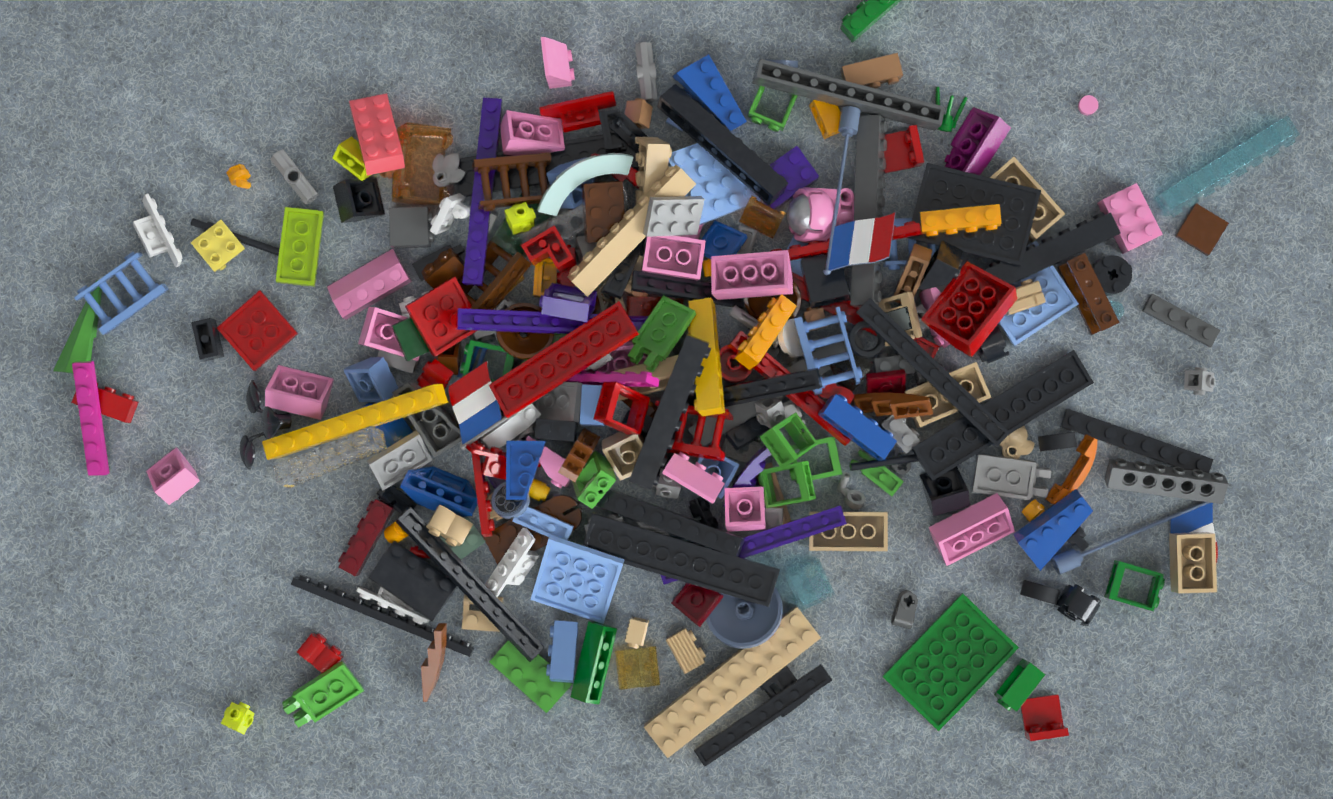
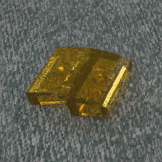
(637, 667)

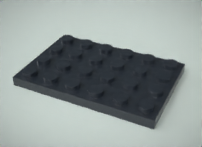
(952, 189)

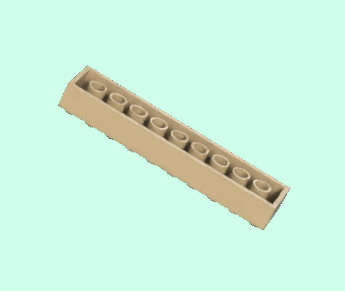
(730, 684)

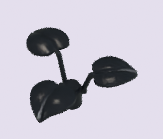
(271, 424)

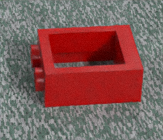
(607, 404)

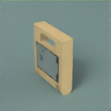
(904, 315)

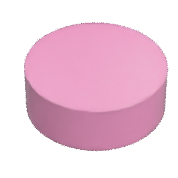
(1088, 105)

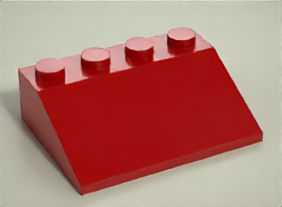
(970, 308)

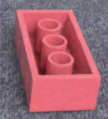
(377, 134)

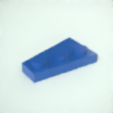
(521, 466)

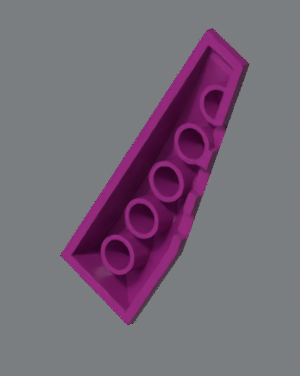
(976, 142)

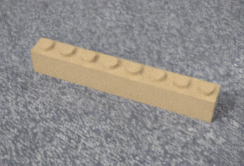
(626, 234)

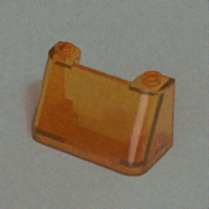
(419, 148)

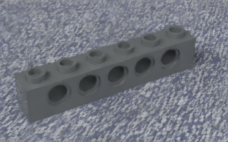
(1135, 482)

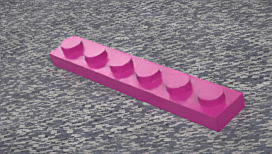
(629, 379)
(90, 418)

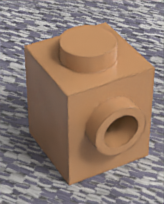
(639, 112)
(813, 315)

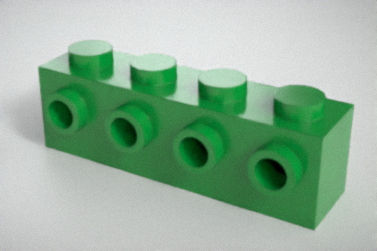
(865, 16)
(593, 663)

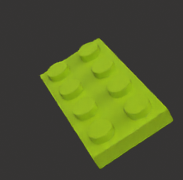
(299, 246)

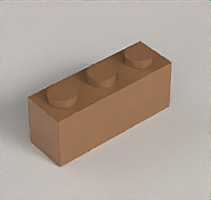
(874, 71)
(913, 270)

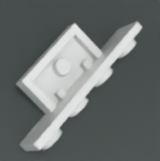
(154, 233)
(514, 564)
(387, 599)

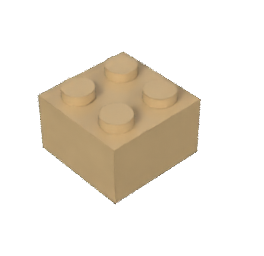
(622, 452)

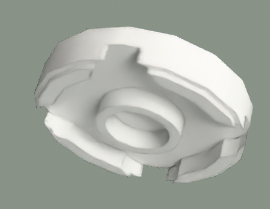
(789, 339)

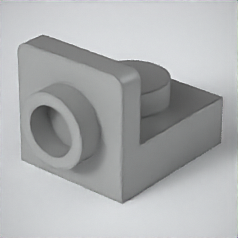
(485, 335)

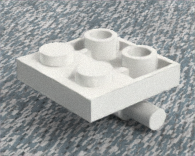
(450, 208)

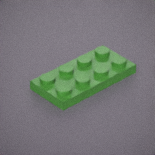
(529, 676)

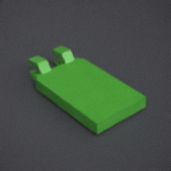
(661, 332)
(323, 694)

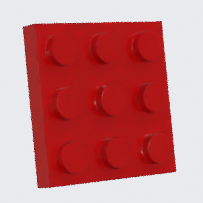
(437, 316)
(257, 330)

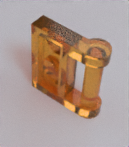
(759, 220)

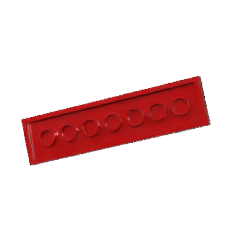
(563, 359)

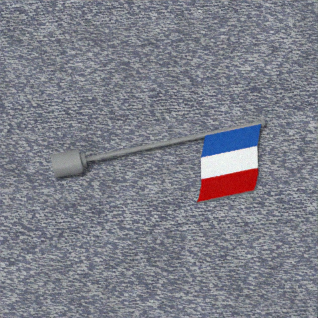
(477, 406)

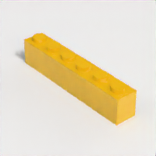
(709, 385)

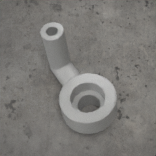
(853, 498)

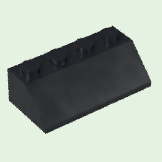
(413, 581)

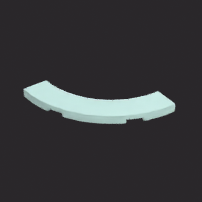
(580, 172)

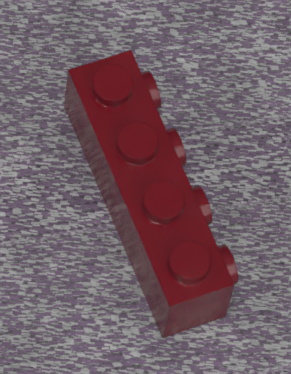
(364, 541)

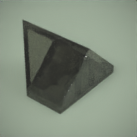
(844, 366)

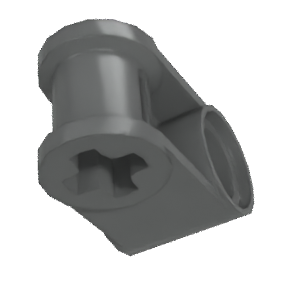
(905, 613)

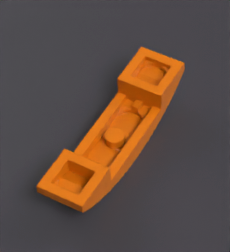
(1078, 473)

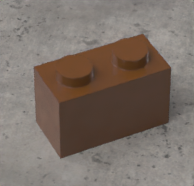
(443, 268)

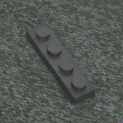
(1181, 320)

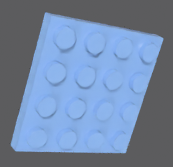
(713, 182)
(1029, 321)
(577, 579)

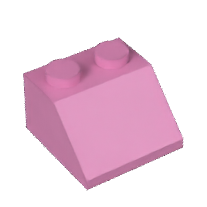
(172, 476)
(744, 509)

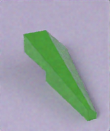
(80, 342)

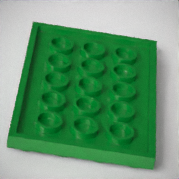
(950, 661)

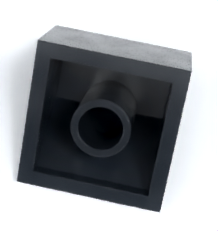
(358, 199)
(942, 266)
(946, 492)

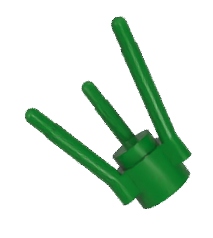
(947, 122)

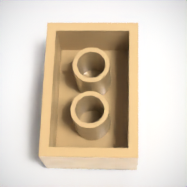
(1193, 562)

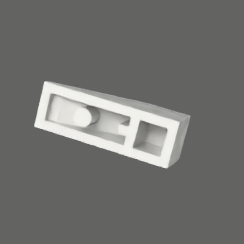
(511, 428)

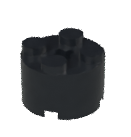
(1120, 270)
(993, 347)
(1077, 604)

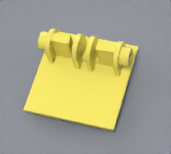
(217, 246)

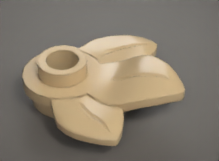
(1017, 441)

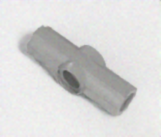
(646, 71)
(287, 168)

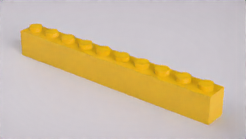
(354, 421)

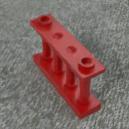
(695, 448)

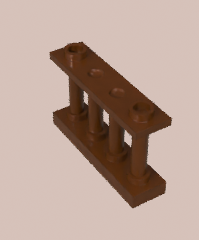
(502, 165)
(504, 279)
(1089, 294)

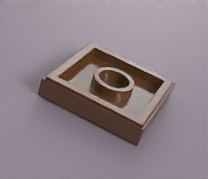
(1201, 229)

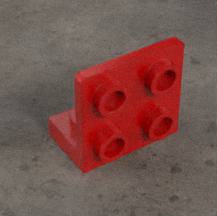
(903, 150)
(1043, 718)

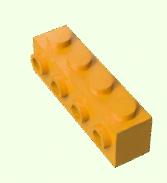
(960, 219)
(763, 335)

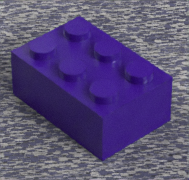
(797, 173)

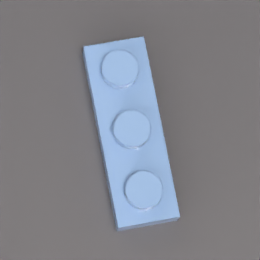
(544, 523)

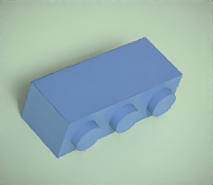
(562, 651)

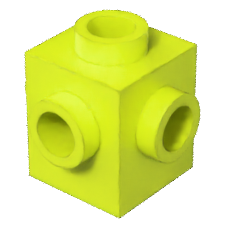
(520, 218)
(238, 717)

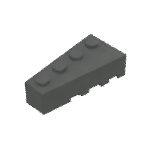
(434, 425)

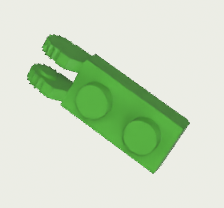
(880, 476)

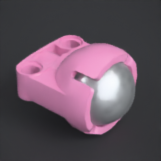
(813, 210)

